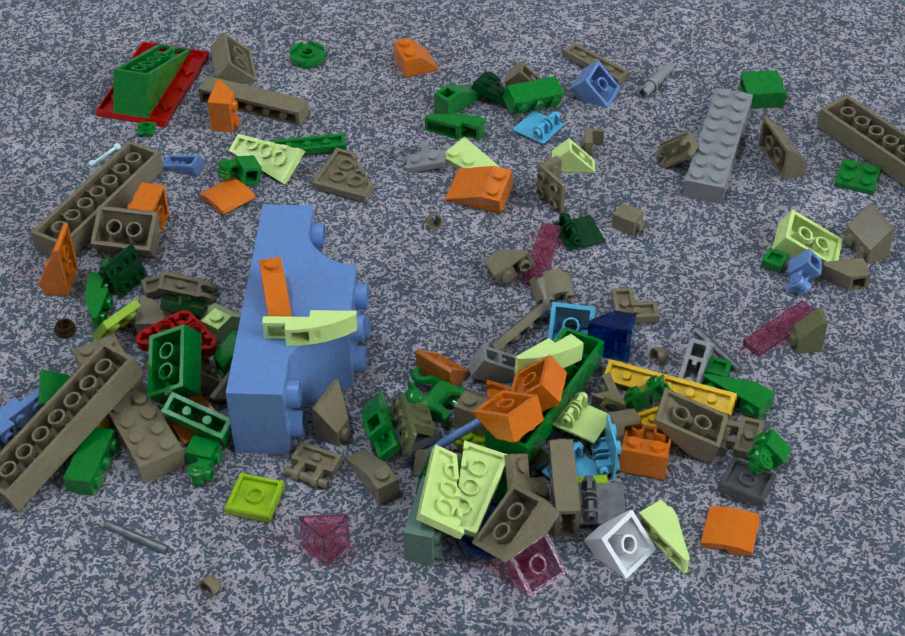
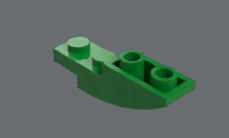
(98, 297)
(379, 426)

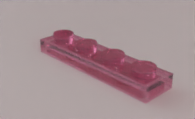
(543, 251)
(776, 329)

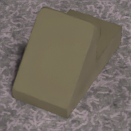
(608, 388)

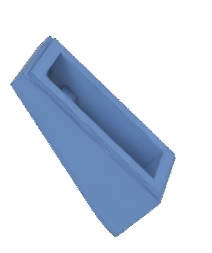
(190, 164)

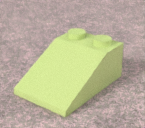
(799, 233)

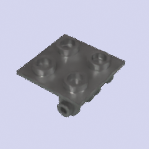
(600, 501)

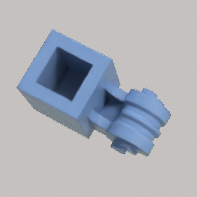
(803, 269)

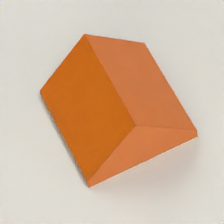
(441, 367)

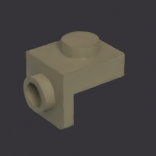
(591, 137)

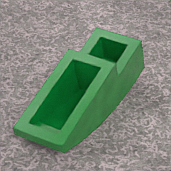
(455, 125)

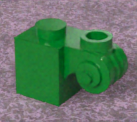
(244, 168)
(767, 452)
(201, 457)

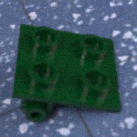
(579, 231)
(124, 271)

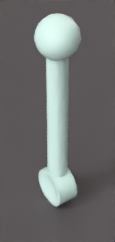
(117, 146)

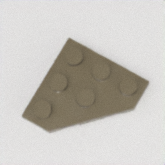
(343, 177)

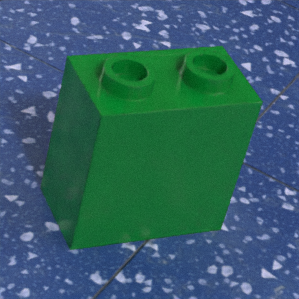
(765, 87)

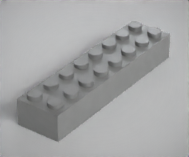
(718, 146)

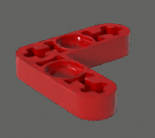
(177, 319)

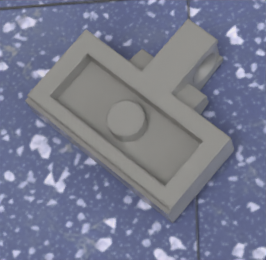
(426, 159)

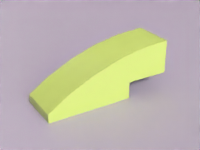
(564, 352)

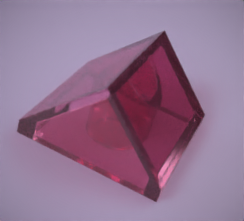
(325, 536)
(536, 567)

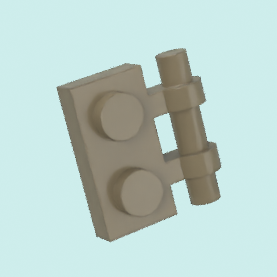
(746, 430)
(315, 459)

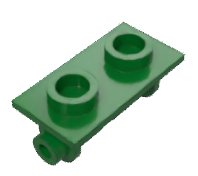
(638, 395)

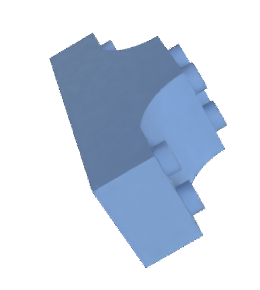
(274, 380)

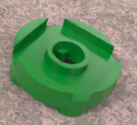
(307, 55)

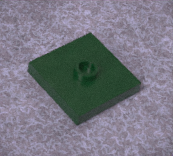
(179, 303)

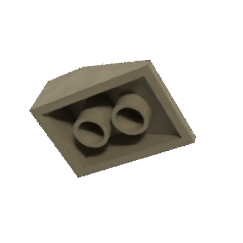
(691, 425)
(516, 524)

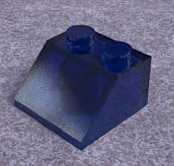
(617, 331)

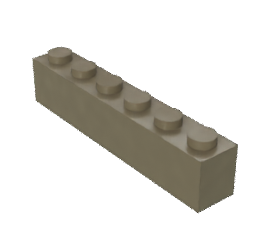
(261, 101)

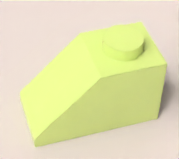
(574, 158)

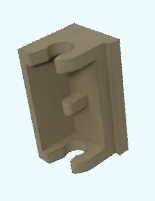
(677, 149)

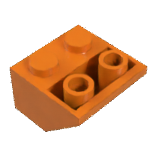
(645, 451)

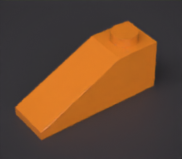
(274, 287)

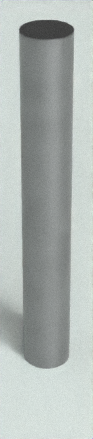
(720, 352)
(136, 537)

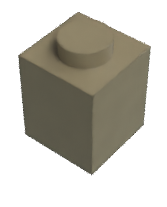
(628, 219)

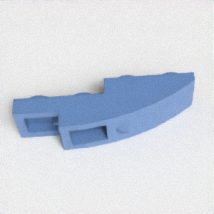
(16, 415)

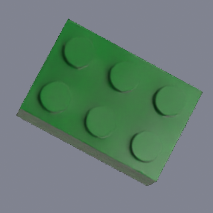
(174, 364)

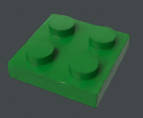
(857, 176)

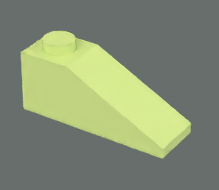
(665, 531)

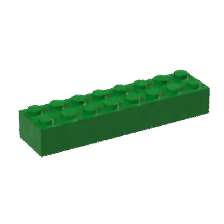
(575, 380)

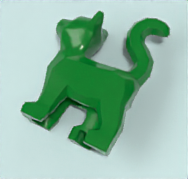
(437, 399)

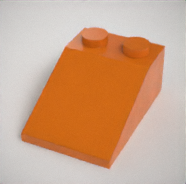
(481, 187)
(60, 267)

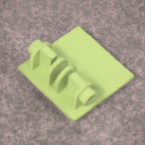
(582, 419)

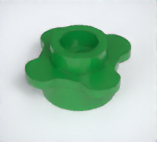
(146, 129)

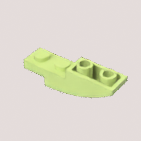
(318, 328)

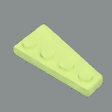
(467, 155)
(274, 158)
(477, 484)
(441, 495)

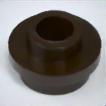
(64, 328)

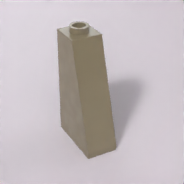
(564, 487)

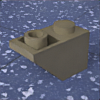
(509, 264)
(847, 273)

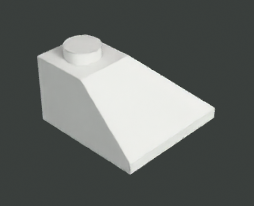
(621, 543)

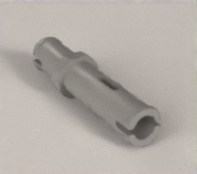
(652, 83)

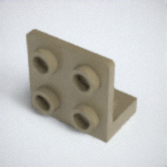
(550, 184)

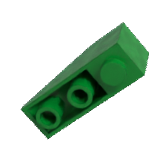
(454, 98)
(754, 398)

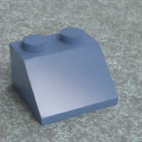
(595, 86)

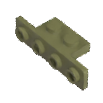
(411, 420)

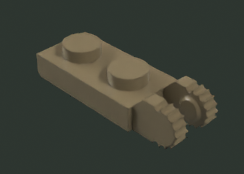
(187, 286)

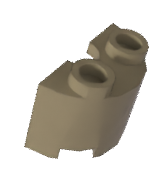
(552, 285)

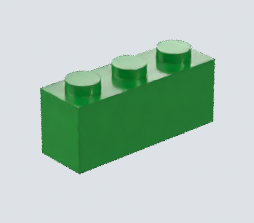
(533, 95)
(197, 419)
(91, 461)

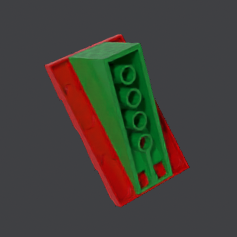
(148, 79)

